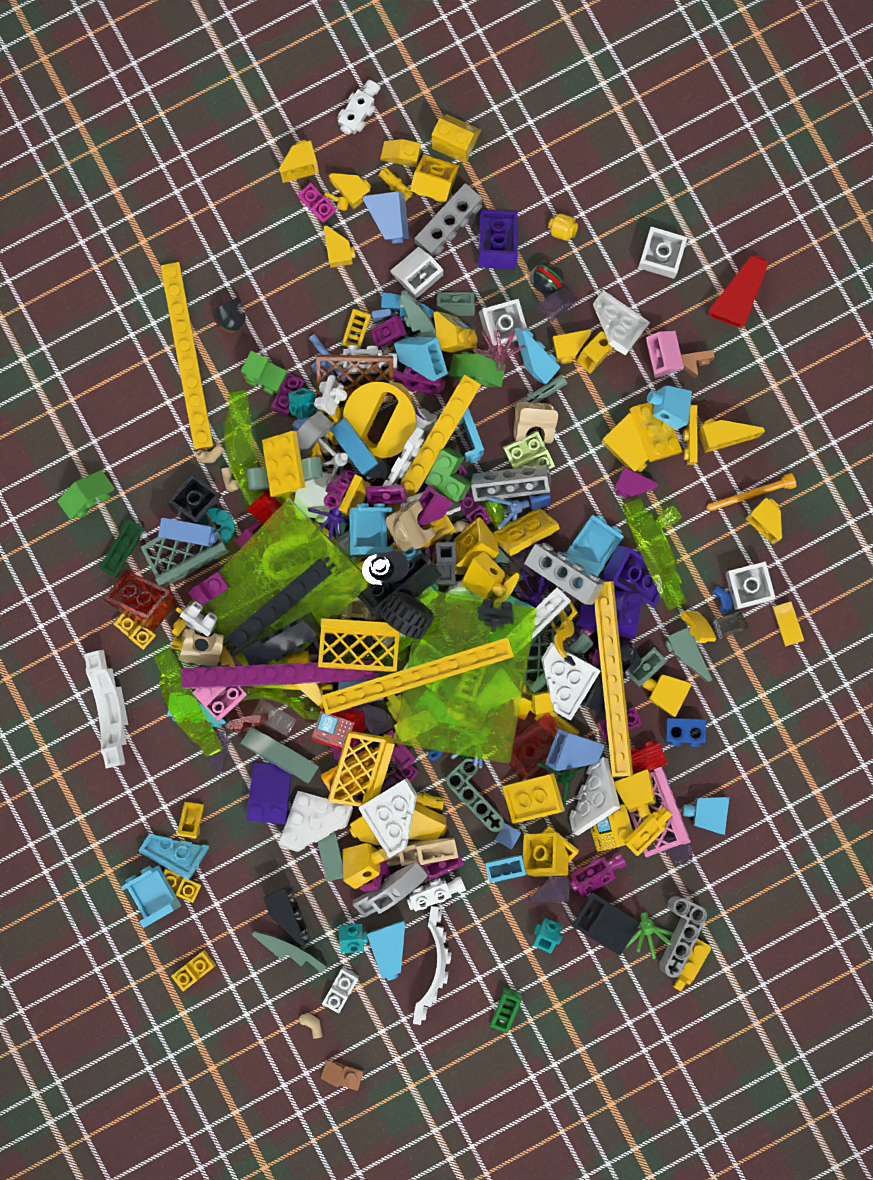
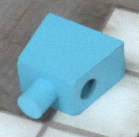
(671, 405)
(708, 813)
(505, 868)

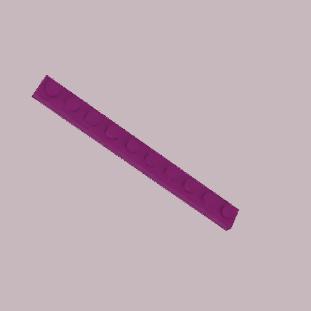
(272, 675)

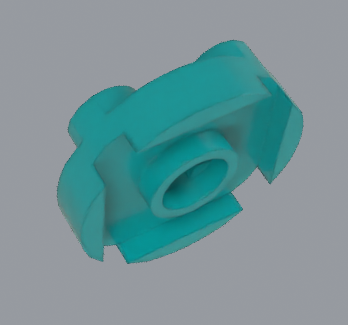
(224, 519)

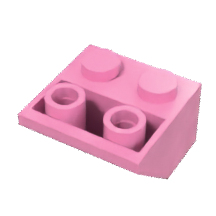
(664, 353)
(219, 700)

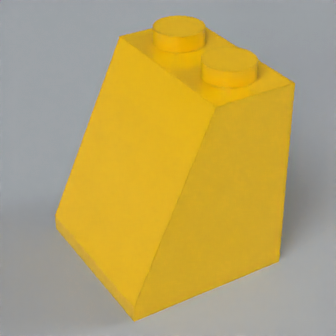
(454, 138)

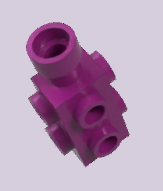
(421, 383)
(337, 489)
(596, 874)

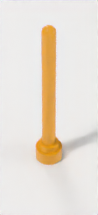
(787, 481)

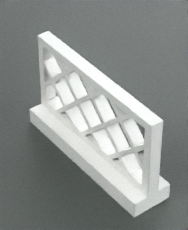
(549, 609)

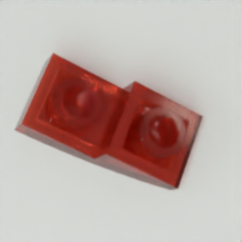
(242, 723)

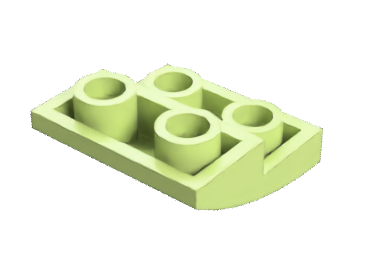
(528, 452)

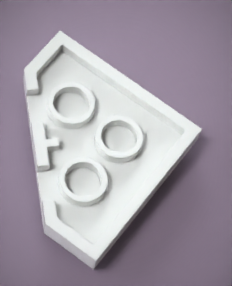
(619, 322)
(407, 457)
(567, 683)
(596, 798)
(391, 816)
(312, 820)

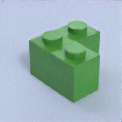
(478, 367)
(261, 372)
(445, 477)
(85, 494)

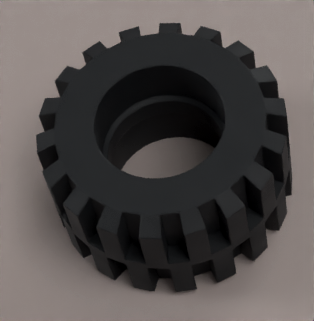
(407, 615)

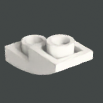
(340, 990)

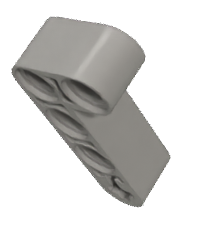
(312, 431)
(678, 937)

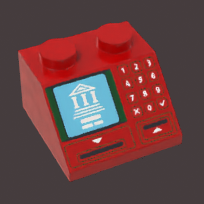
(333, 728)

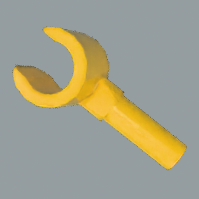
(342, 202)

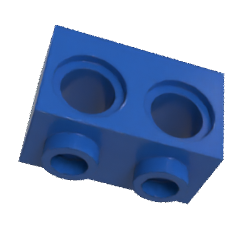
(685, 727)

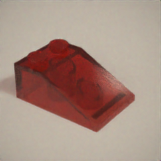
(141, 600)
(533, 746)

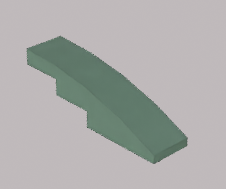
(279, 755)
(331, 857)
(281, 947)

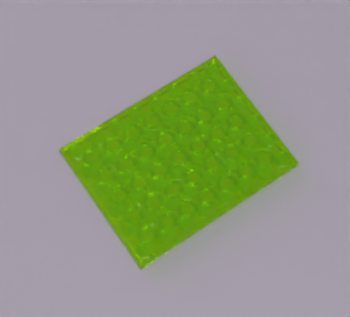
(269, 563)
(476, 709)

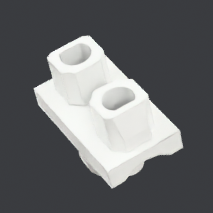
(332, 395)
(197, 621)

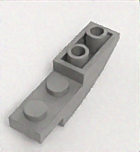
(392, 891)

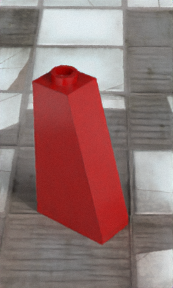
(738, 297)

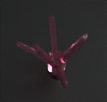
(500, 355)

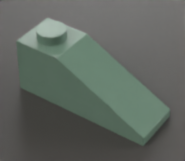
(685, 649)

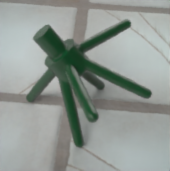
(564, 778)

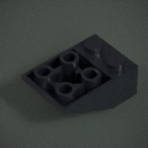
(283, 912)
(605, 923)

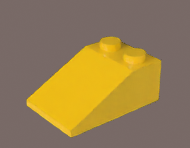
(723, 433)

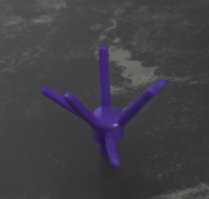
(333, 519)
(534, 597)

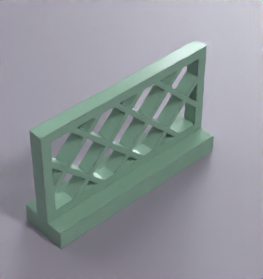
(188, 565)
(576, 648)

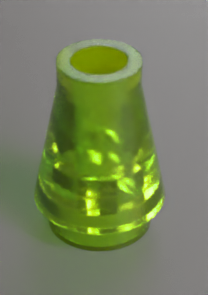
(495, 513)
(668, 517)

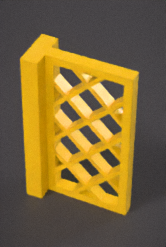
(355, 628)
(378, 769)

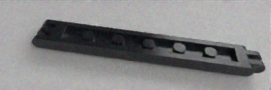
(278, 605)

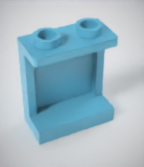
(478, 450)
(368, 529)
(596, 541)
(152, 894)

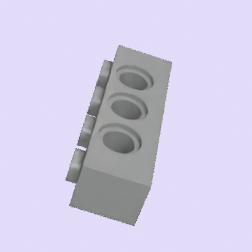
(464, 196)
(511, 482)
(538, 560)

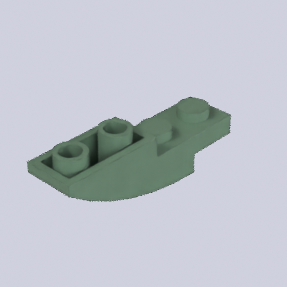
(417, 316)

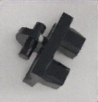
(495, 617)

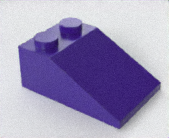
(498, 239)
(631, 575)
(628, 613)
(269, 794)

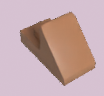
(690, 360)
(342, 1075)

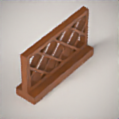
(358, 358)

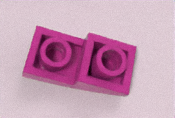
(316, 203)

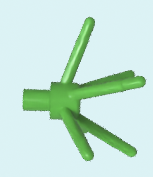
(648, 928)

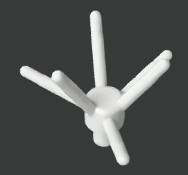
(338, 460)

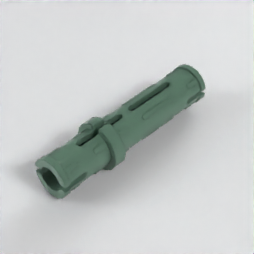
(559, 382)

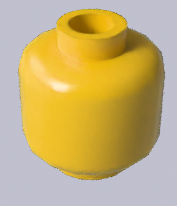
(563, 227)

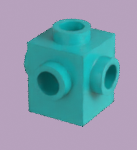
(302, 403)
(549, 931)
(352, 938)

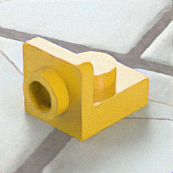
(179, 625)

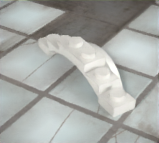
(110, 708)
(443, 958)

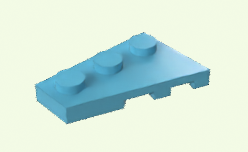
(174, 855)

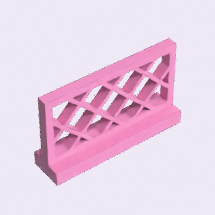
(675, 820)

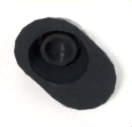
(385, 567)

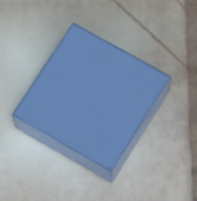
(381, 315)
(508, 836)

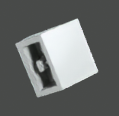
(417, 272)

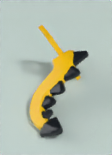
(565, 633)

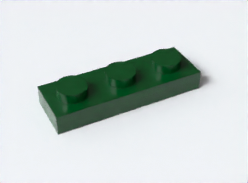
(122, 548)

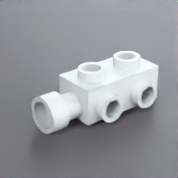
(357, 110)
(371, 350)
(430, 892)

